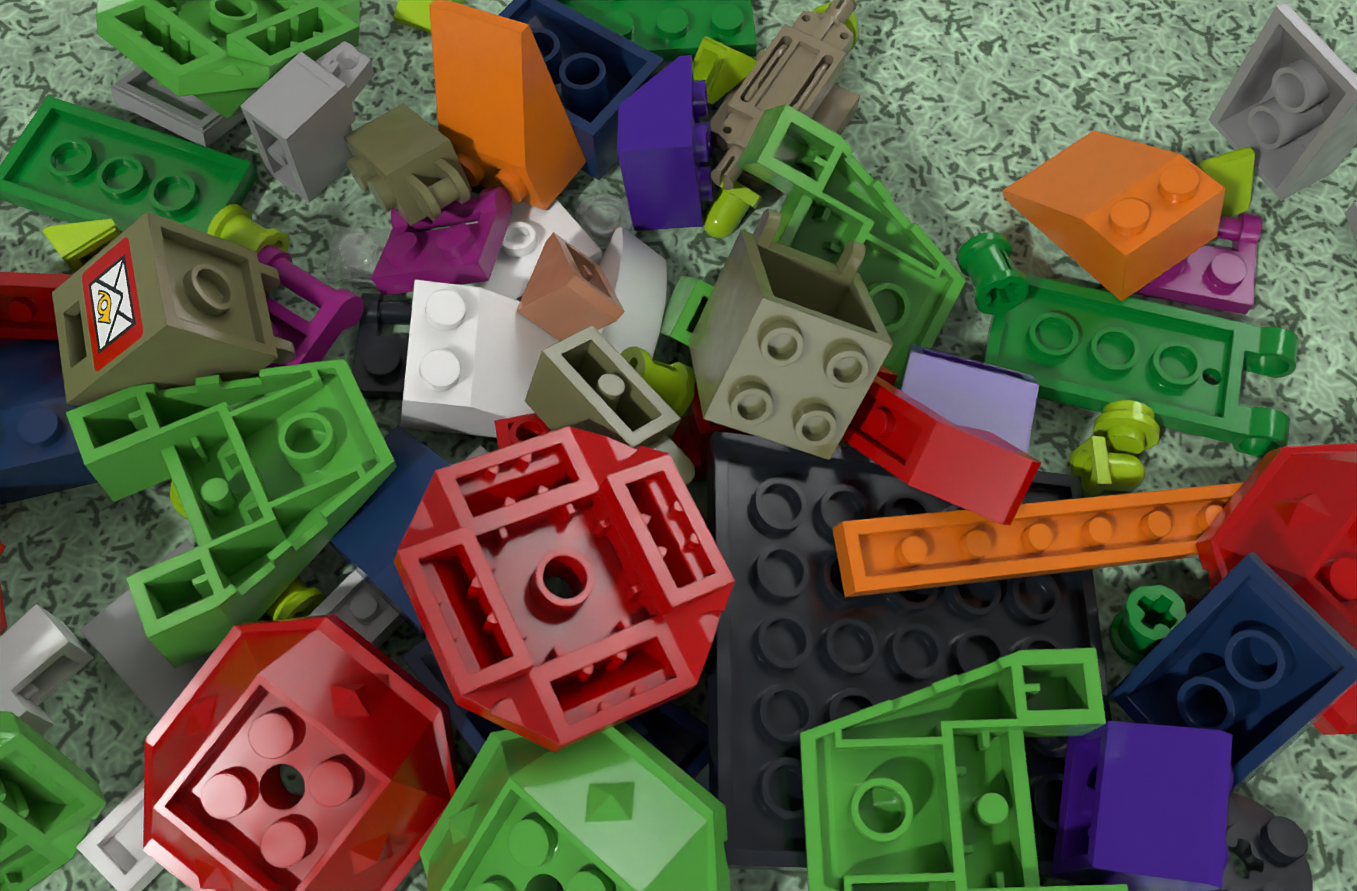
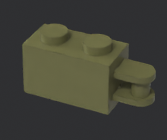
(407, 165)
(596, 390)

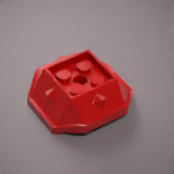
(1303, 524)
(607, 525)
(336, 710)

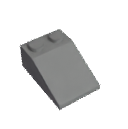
(1290, 105)

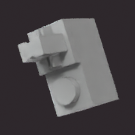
(305, 114)

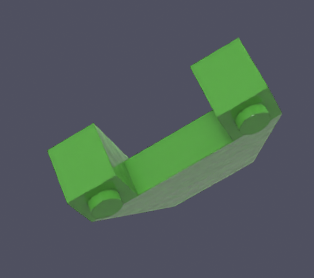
(825, 208)
(262, 477)
(939, 781)

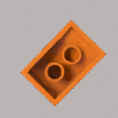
(500, 105)
(1121, 208)

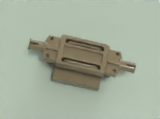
(793, 71)

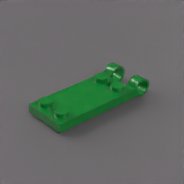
(1102, 350)

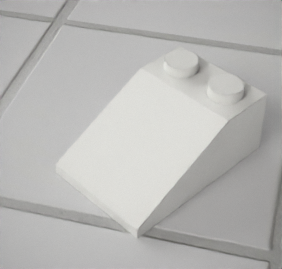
(467, 359)

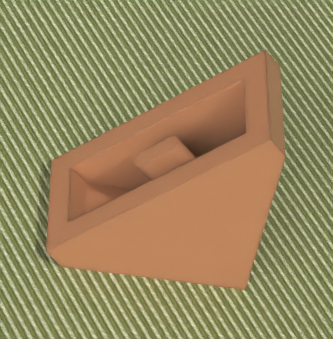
(568, 292)

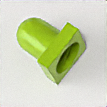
(729, 209)
(1105, 469)

